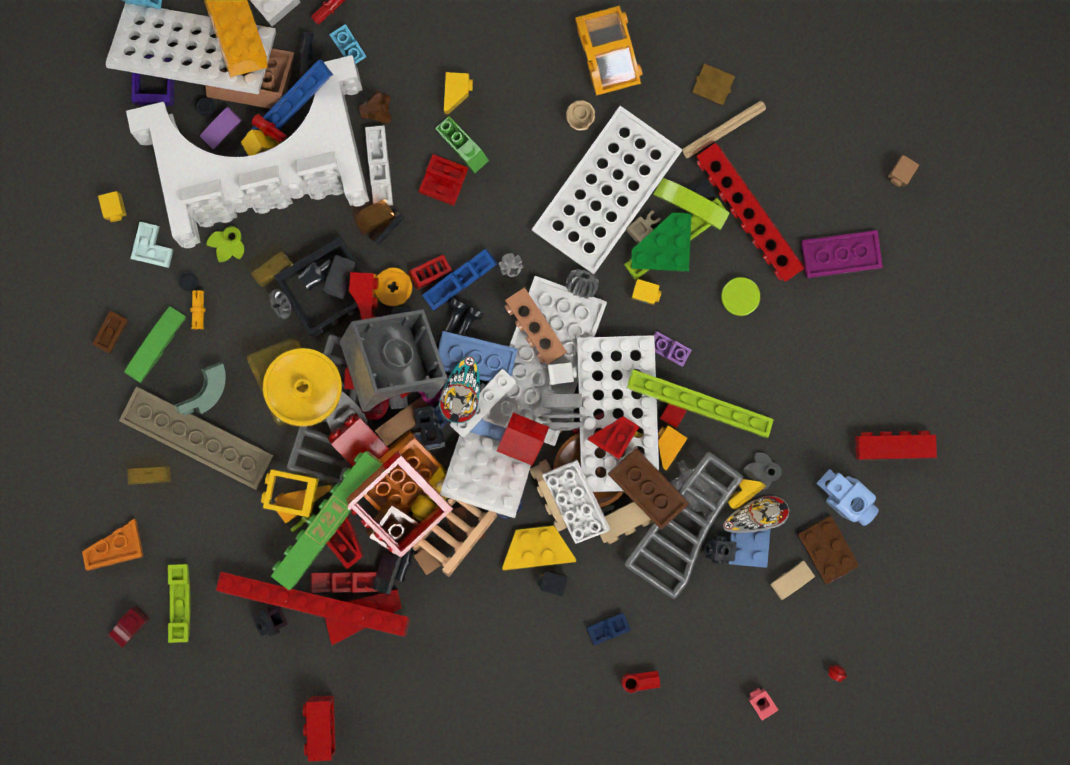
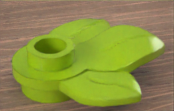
(225, 246)

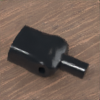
(314, 274)

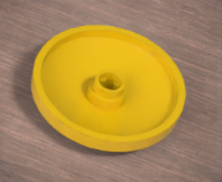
(302, 387)

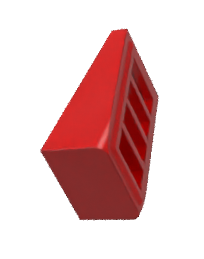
(414, 278)

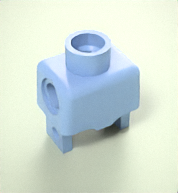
(842, 493)

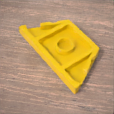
(537, 548)

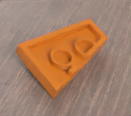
(118, 547)

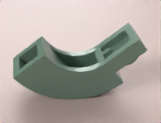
(210, 393)

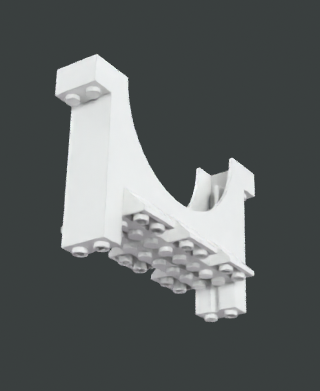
(212, 187)

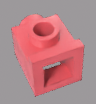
(766, 708)

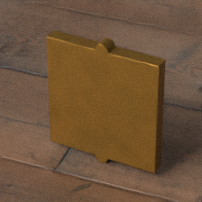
(713, 84)

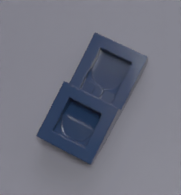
(608, 628)

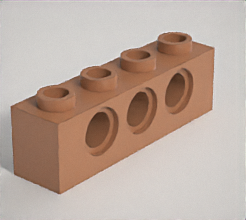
(522, 299)

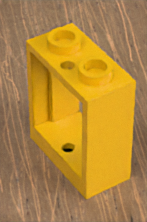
(309, 497)

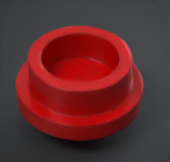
(837, 673)

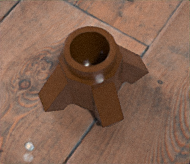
(376, 108)

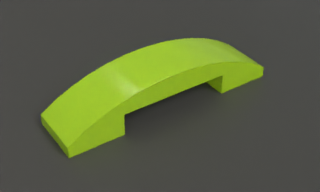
(692, 203)
(179, 603)

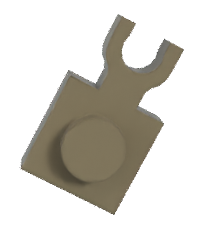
(641, 228)

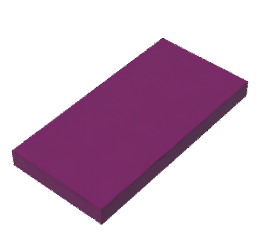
(841, 254)

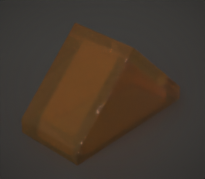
(373, 216)

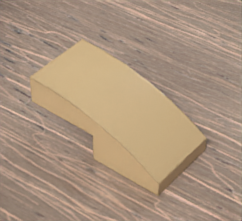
(792, 580)

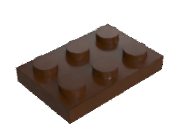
(828, 549)

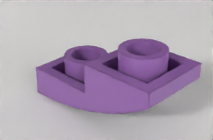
(220, 128)
(671, 349)

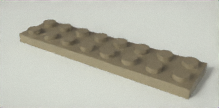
(196, 438)

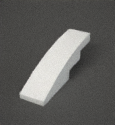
(379, 164)

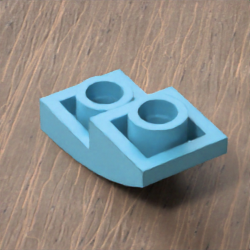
(347, 44)

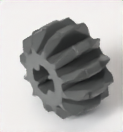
(582, 283)

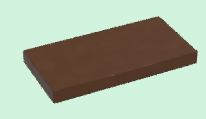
(648, 488)

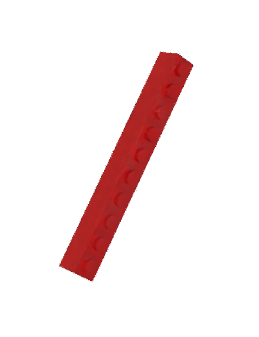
(313, 604)

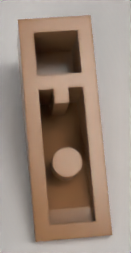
(400, 423)

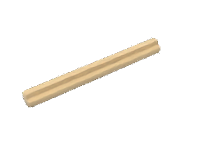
(724, 129)

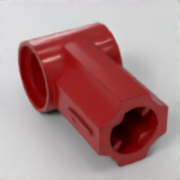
(643, 681)

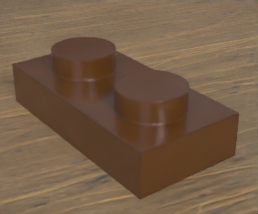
(110, 332)

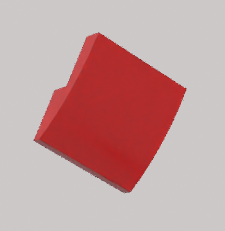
(443, 180)

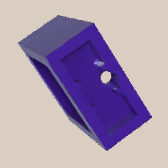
(149, 99)

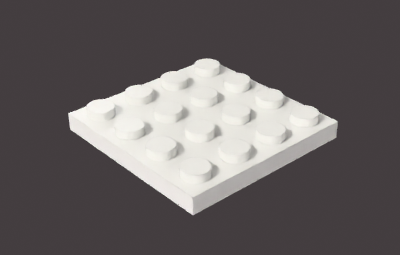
(485, 476)

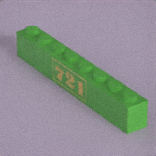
(325, 524)

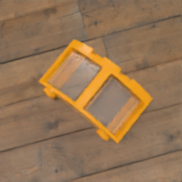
(610, 48)

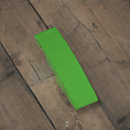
(155, 344)

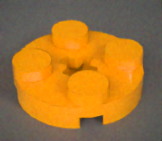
(402, 281)

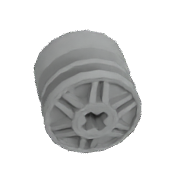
(562, 410)

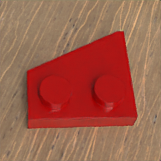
(615, 436)

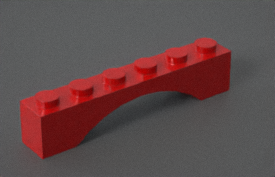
(363, 291)

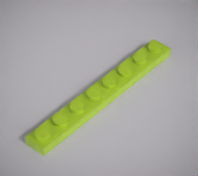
(699, 403)

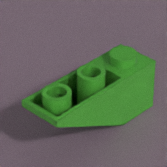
(462, 144)

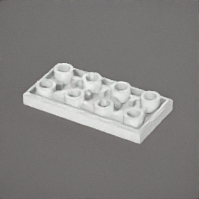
(576, 502)

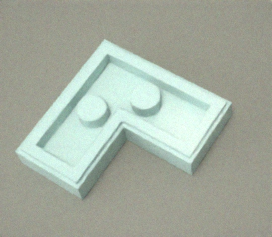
(145, 248)

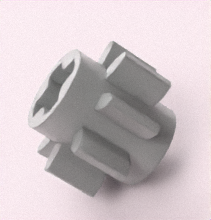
(511, 265)

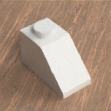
(561, 373)

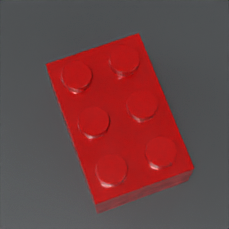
(319, 728)

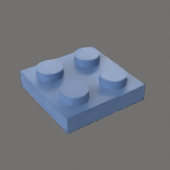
(751, 548)

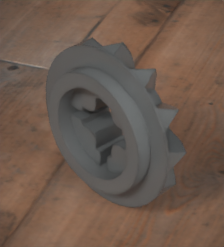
(280, 304)

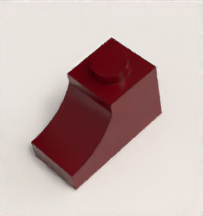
(128, 626)

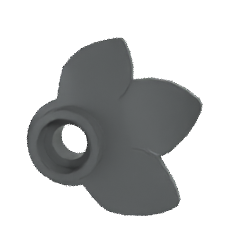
(760, 469)

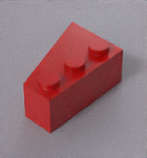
(346, 544)

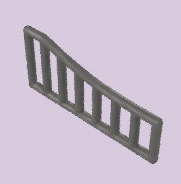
(304, 431)
(697, 541)

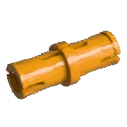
(197, 309)

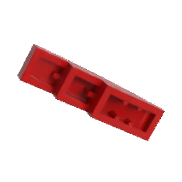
(342, 582)

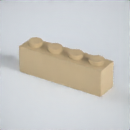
(624, 521)

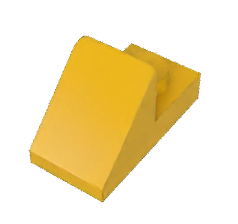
(749, 489)

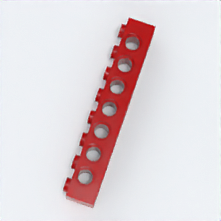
(715, 153)

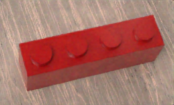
(896, 446)

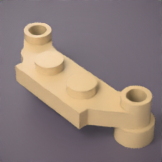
(544, 491)

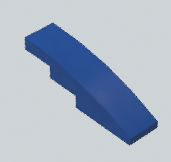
(460, 279)

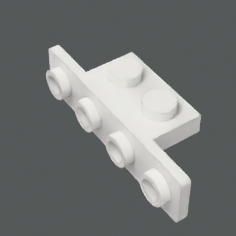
(489, 395)

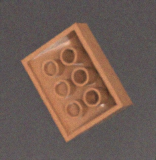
(273, 85)

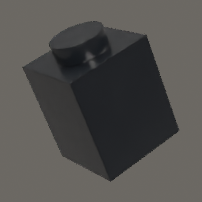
(552, 582)

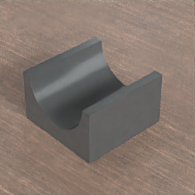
(392, 357)

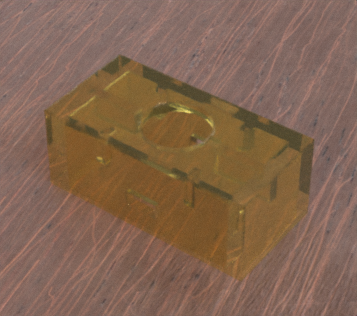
(268, 270)
(156, 475)

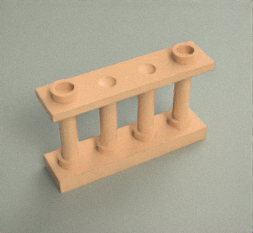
(461, 548)

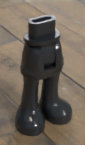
(457, 311)

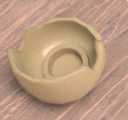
(580, 115)

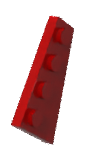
(382, 601)

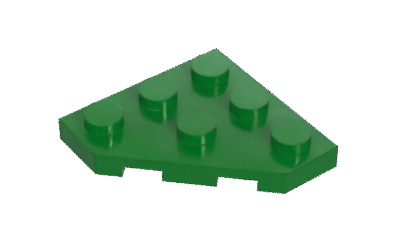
(666, 246)

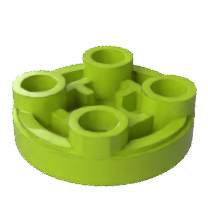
(740, 296)

